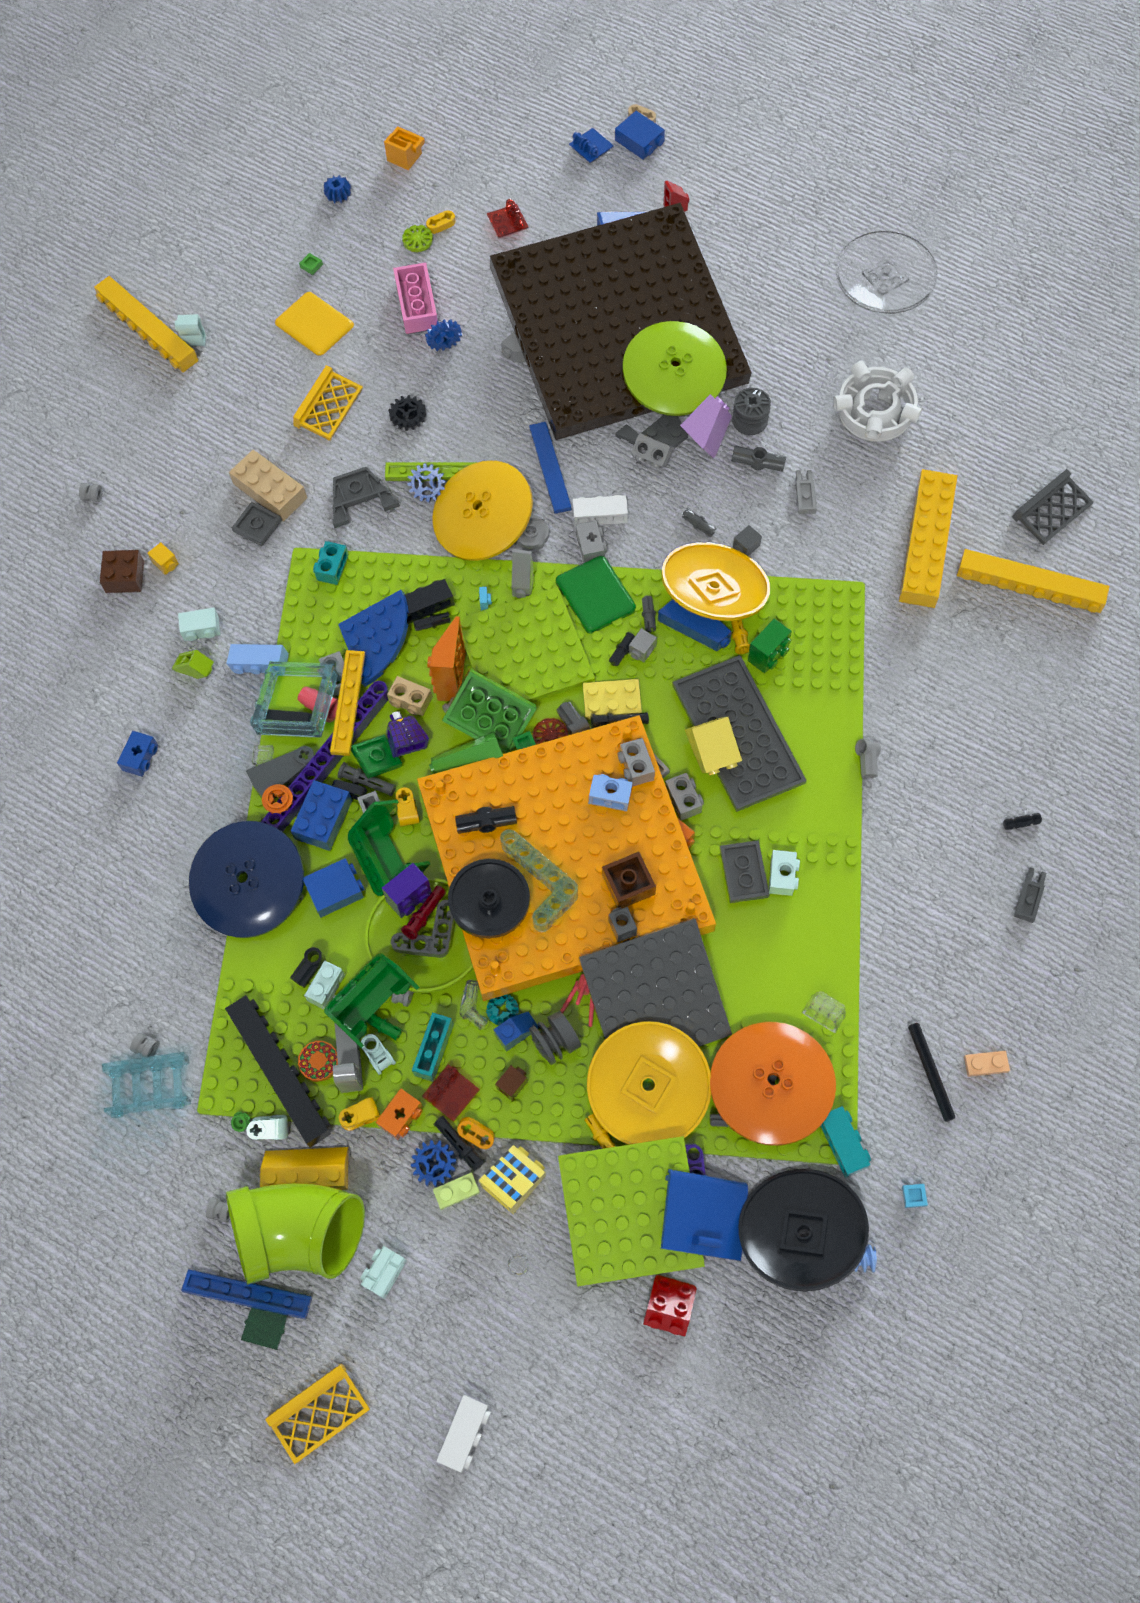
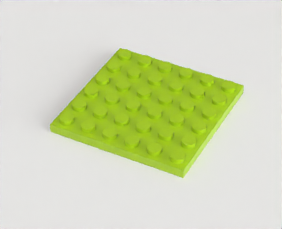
(527, 646)
(619, 1208)

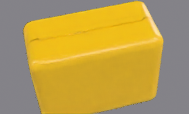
(314, 323)

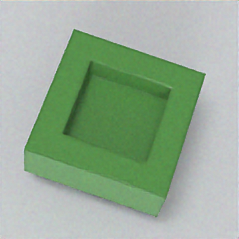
(311, 263)

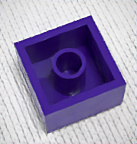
(407, 890)

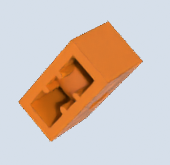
(400, 1104)

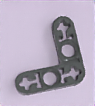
(431, 941)

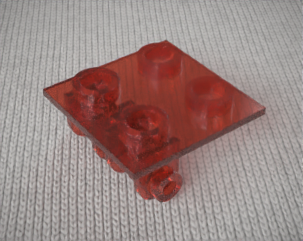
(508, 219)
(450, 1092)

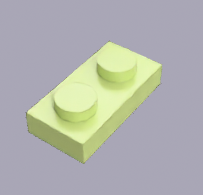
(456, 1191)

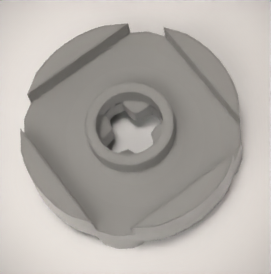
(536, 540)

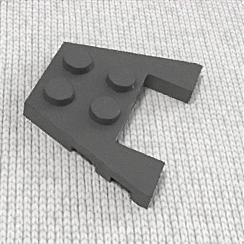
(665, 429)
(357, 488)

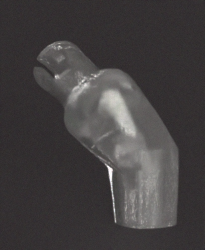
(468, 1005)

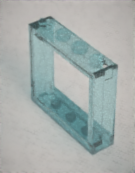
(322, 704)

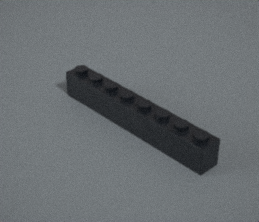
(278, 1071)

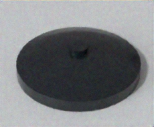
(489, 898)

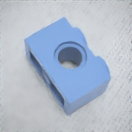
(618, 800)

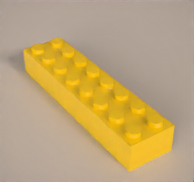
(928, 538)

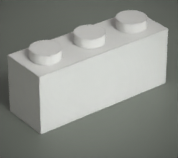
(603, 509)
(464, 1434)

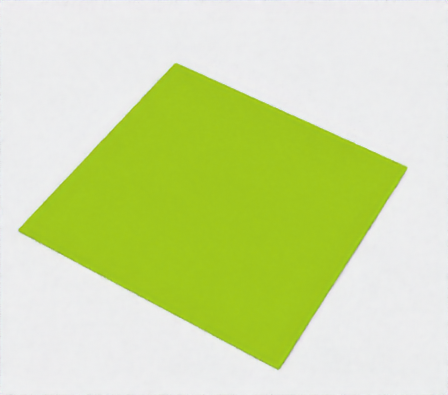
(763, 951)

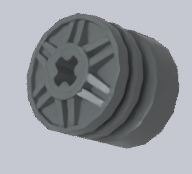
(751, 411)
(556, 1036)

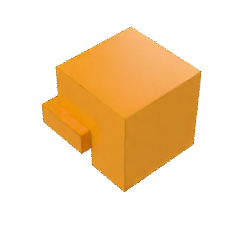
(403, 147)

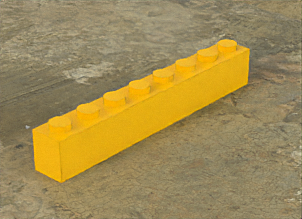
(145, 324)
(1033, 581)

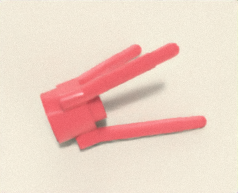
(582, 988)

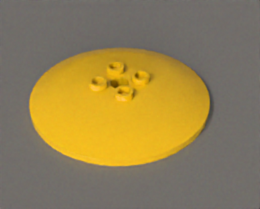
(496, 524)
(715, 581)
(679, 1079)

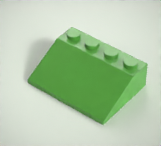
(488, 707)

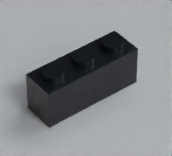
(428, 600)

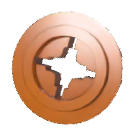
(277, 790)

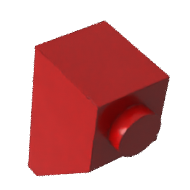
(675, 194)

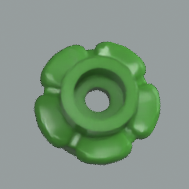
(237, 1125)

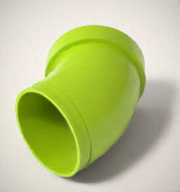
(295, 1229)

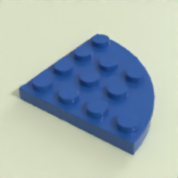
(379, 633)

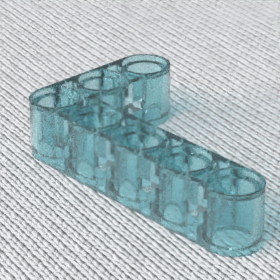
(543, 875)

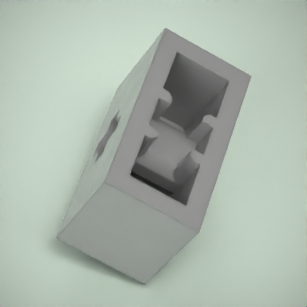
(590, 540)

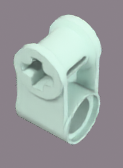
(379, 1056)
(272, 1127)

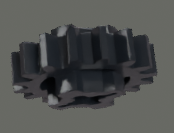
(407, 412)

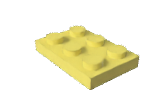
(612, 697)

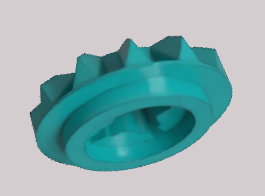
(493, 1012)

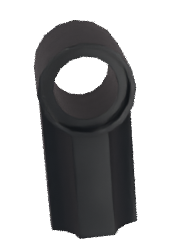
(306, 968)

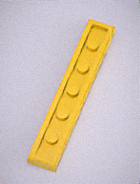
(347, 703)

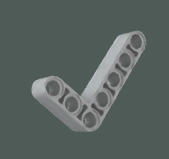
(348, 1072)

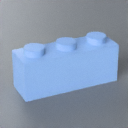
(254, 657)

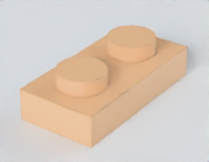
(986, 1063)

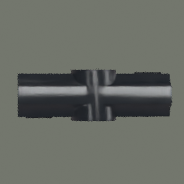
(486, 819)

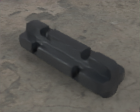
(1022, 821)

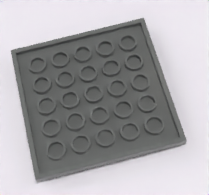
(657, 980)

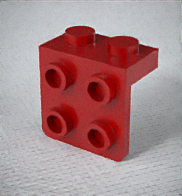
(670, 1305)

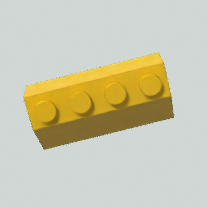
(306, 1166)

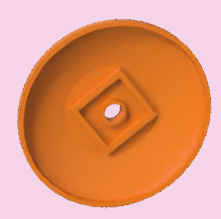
(767, 1111)

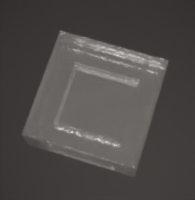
(262, 754)

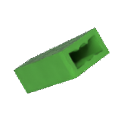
(468, 753)

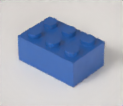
(321, 815)

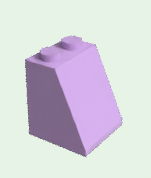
(708, 424)

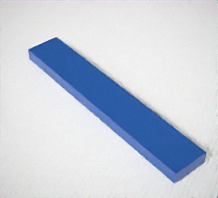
(550, 467)
(249, 1295)

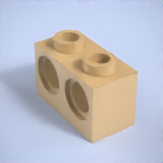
(412, 692)

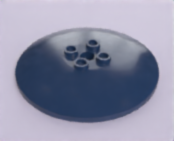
(267, 894)

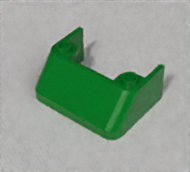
(374, 848)
(366, 995)

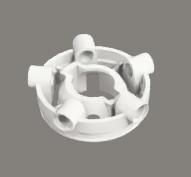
(877, 425)

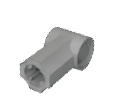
(868, 754)

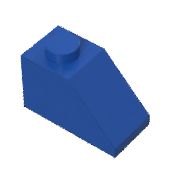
(514, 1030)

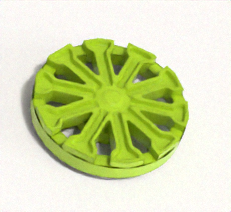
(417, 238)

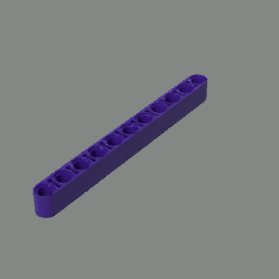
(323, 754)

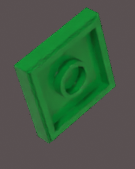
(375, 756)

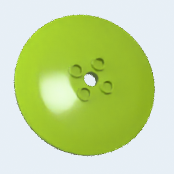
(667, 387)
(427, 972)

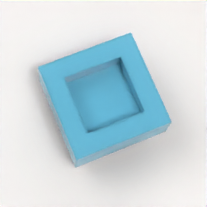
(485, 599)
(914, 1195)

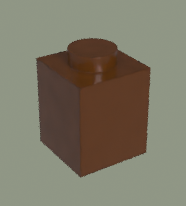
(512, 1082)

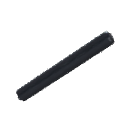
(931, 1072)

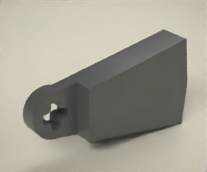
(280, 770)

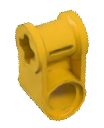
(407, 809)
(360, 1113)

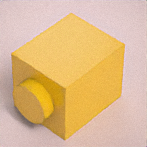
(163, 558)

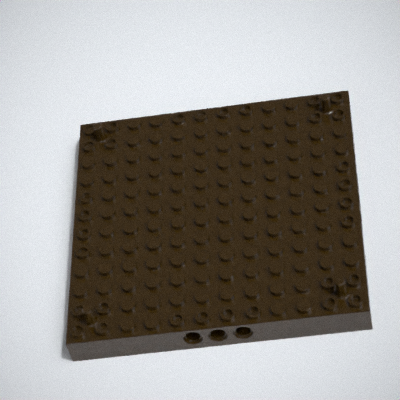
(590, 294)

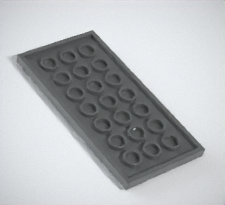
(766, 758)

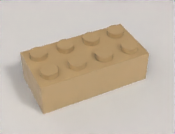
(268, 485)

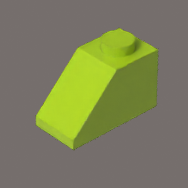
(193, 664)

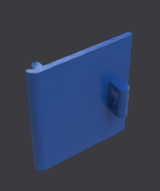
(703, 1215)

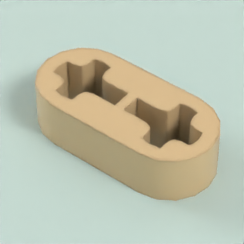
(646, 112)

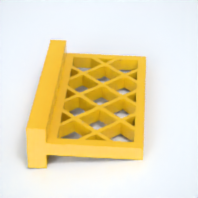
(313, 400)
(307, 1396)

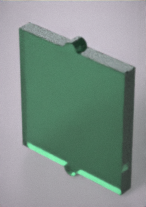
(264, 1328)

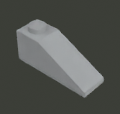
(522, 573)

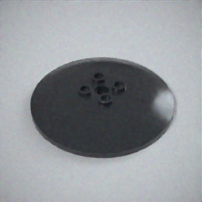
(798, 1202)

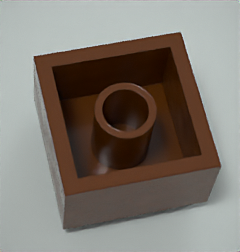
(121, 571)
(628, 880)

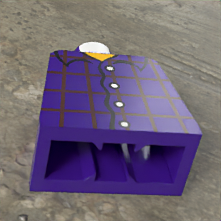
(405, 735)

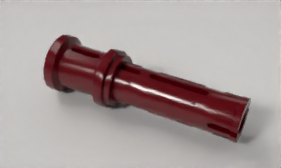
(419, 918)

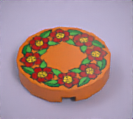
(317, 1061)

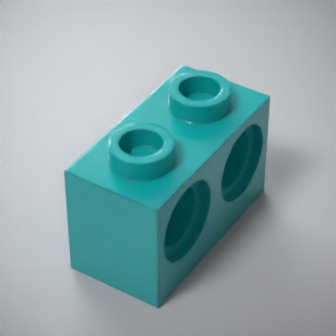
(334, 563)

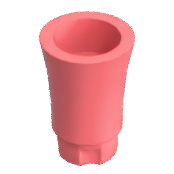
(308, 697)

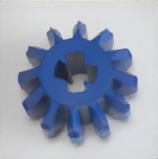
(337, 189)

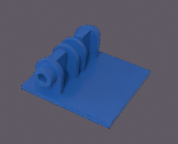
(590, 144)

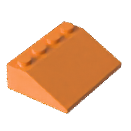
(448, 662)

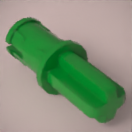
(385, 1027)

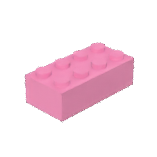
(415, 297)

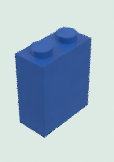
(639, 135)
(334, 887)

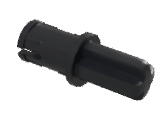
(431, 621)
(621, 649)

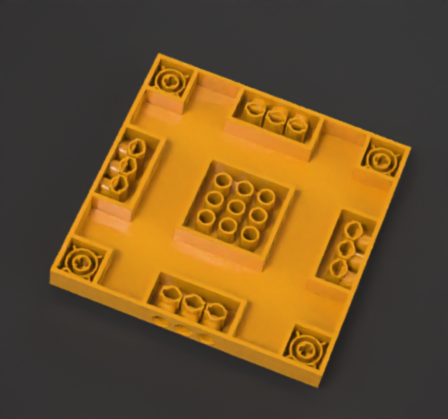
(550, 799)

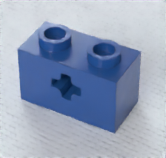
(137, 753)

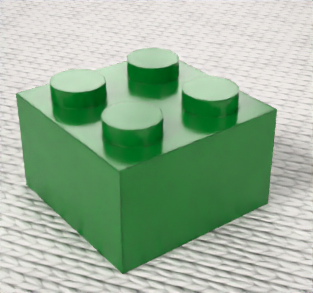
(769, 646)

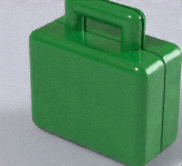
(595, 594)

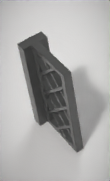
(1040, 500)

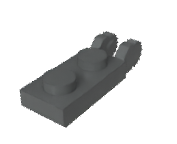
(1030, 897)

